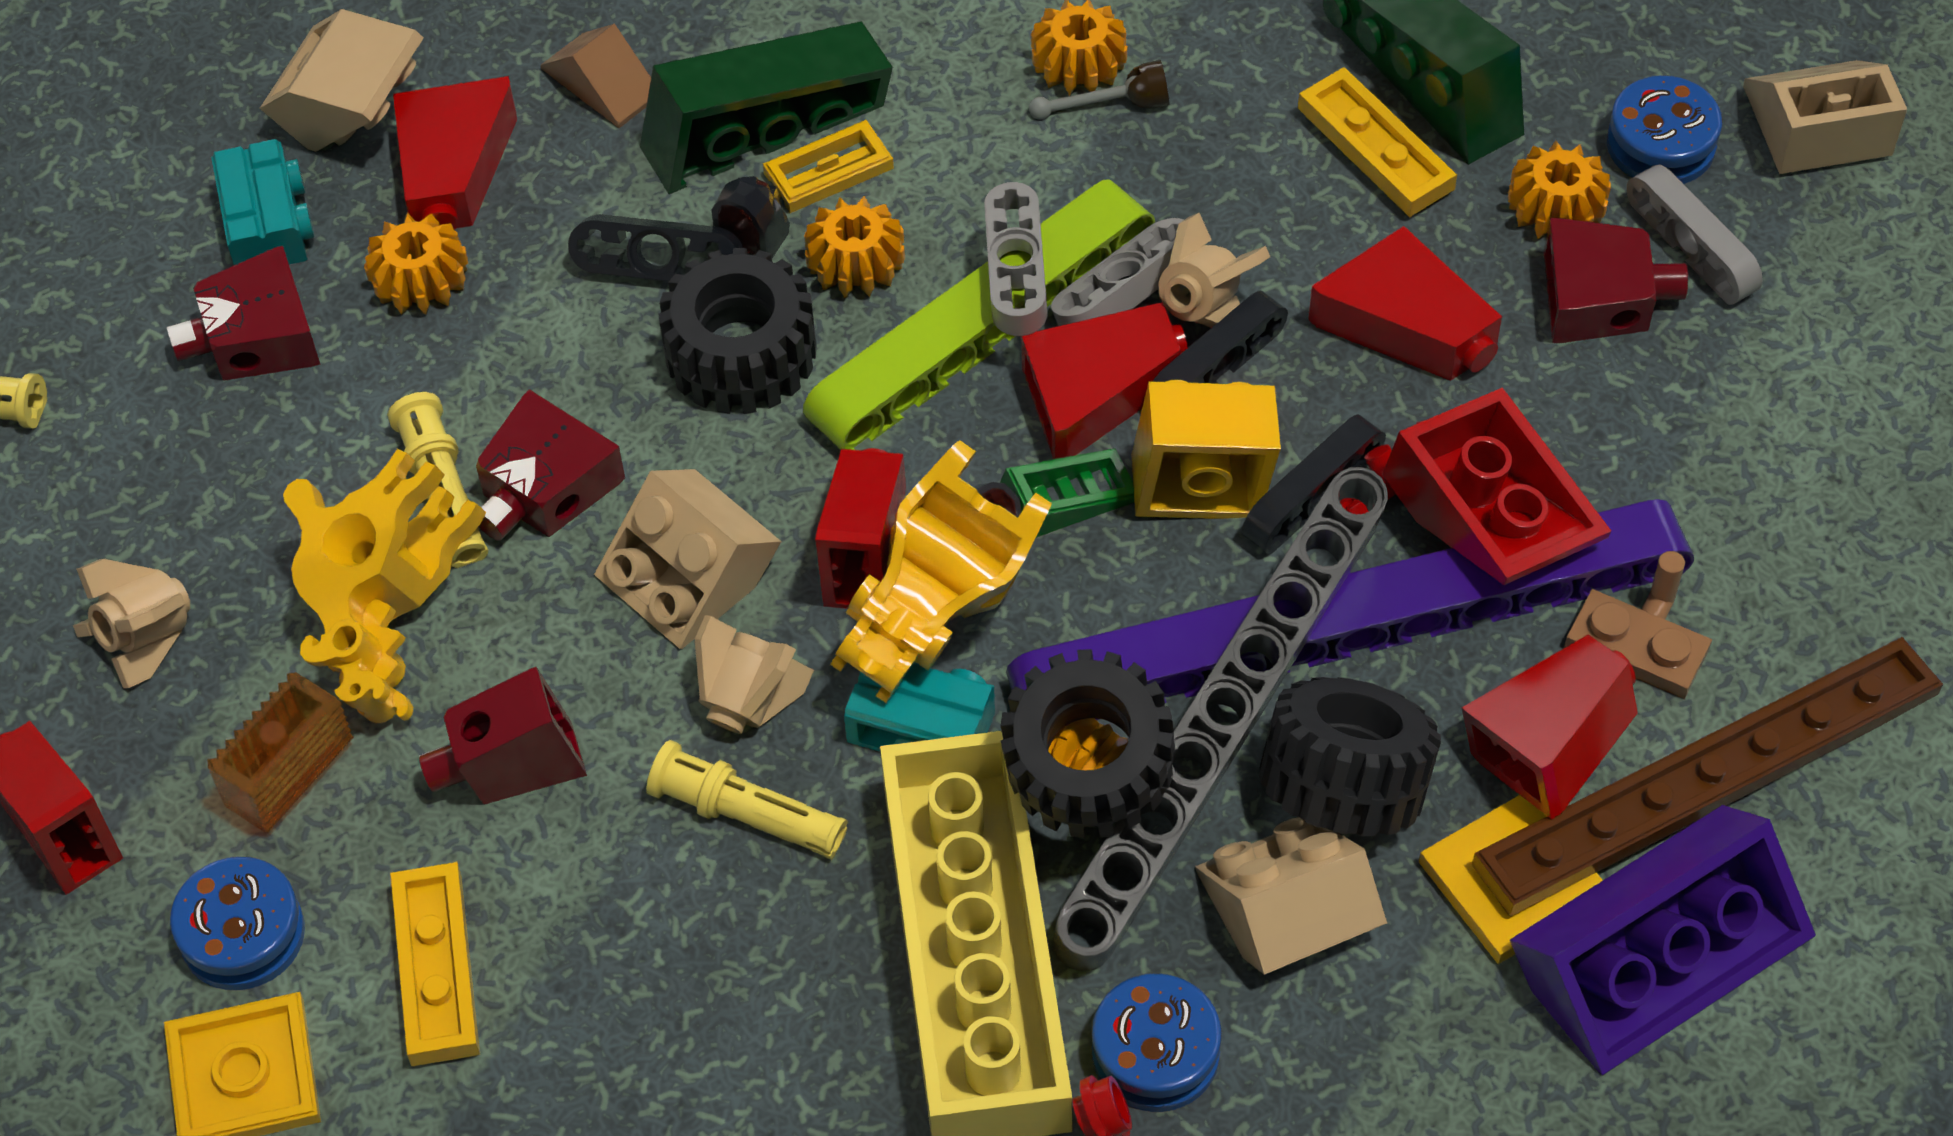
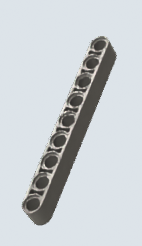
(1231, 685)

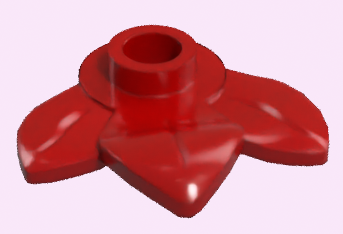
(1102, 1108)

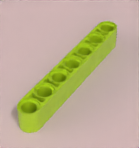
(958, 326)

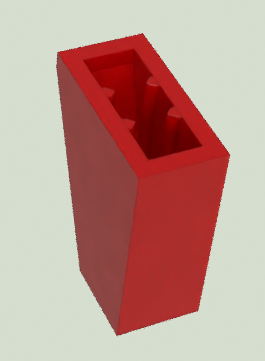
(452, 146)
(1408, 308)
(1096, 372)
(858, 521)
(1554, 722)
(53, 809)

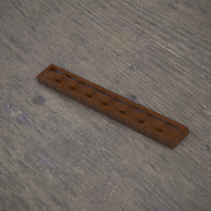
(1704, 776)

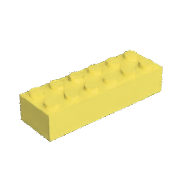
(975, 941)

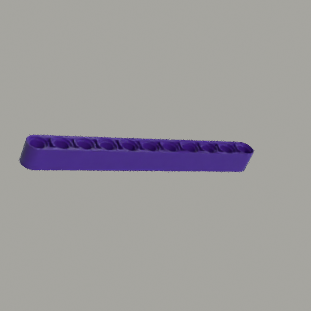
(1387, 605)

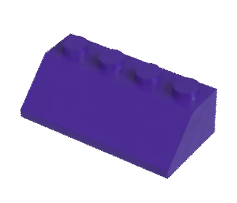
(1665, 936)

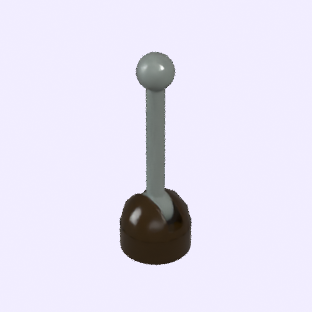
(1144, 87)

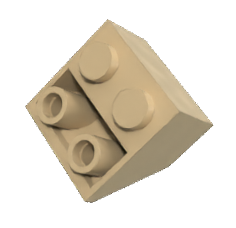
(341, 78)
(1827, 114)
(685, 553)
(1292, 893)

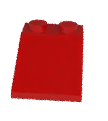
(1492, 488)

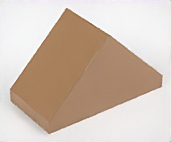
(602, 73)

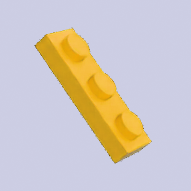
(1377, 141)
(434, 964)

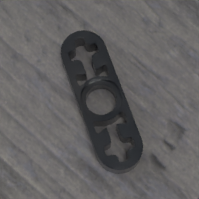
(613, 231)
(1229, 342)
(1293, 498)

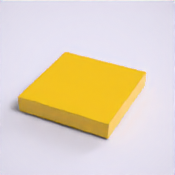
(1452, 871)
(243, 1069)

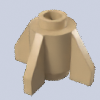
(1203, 277)
(136, 612)
(745, 676)

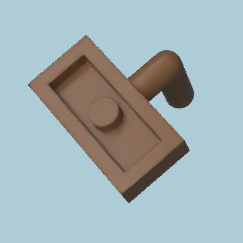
(1655, 647)

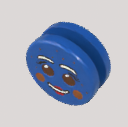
(1666, 125)
(237, 923)
(1157, 1041)

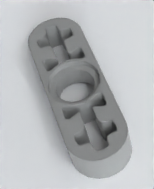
(1693, 228)
(1005, 277)
(1098, 290)

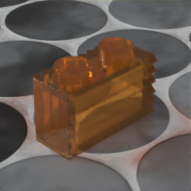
(280, 751)

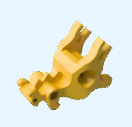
(944, 560)
(367, 567)

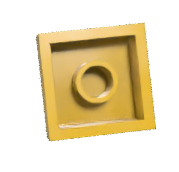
(1204, 449)

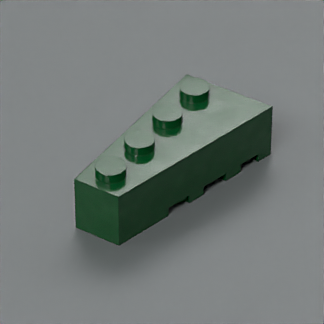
(1445, 64)
(756, 97)

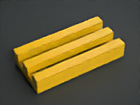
(833, 172)

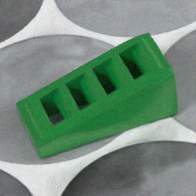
(1057, 473)

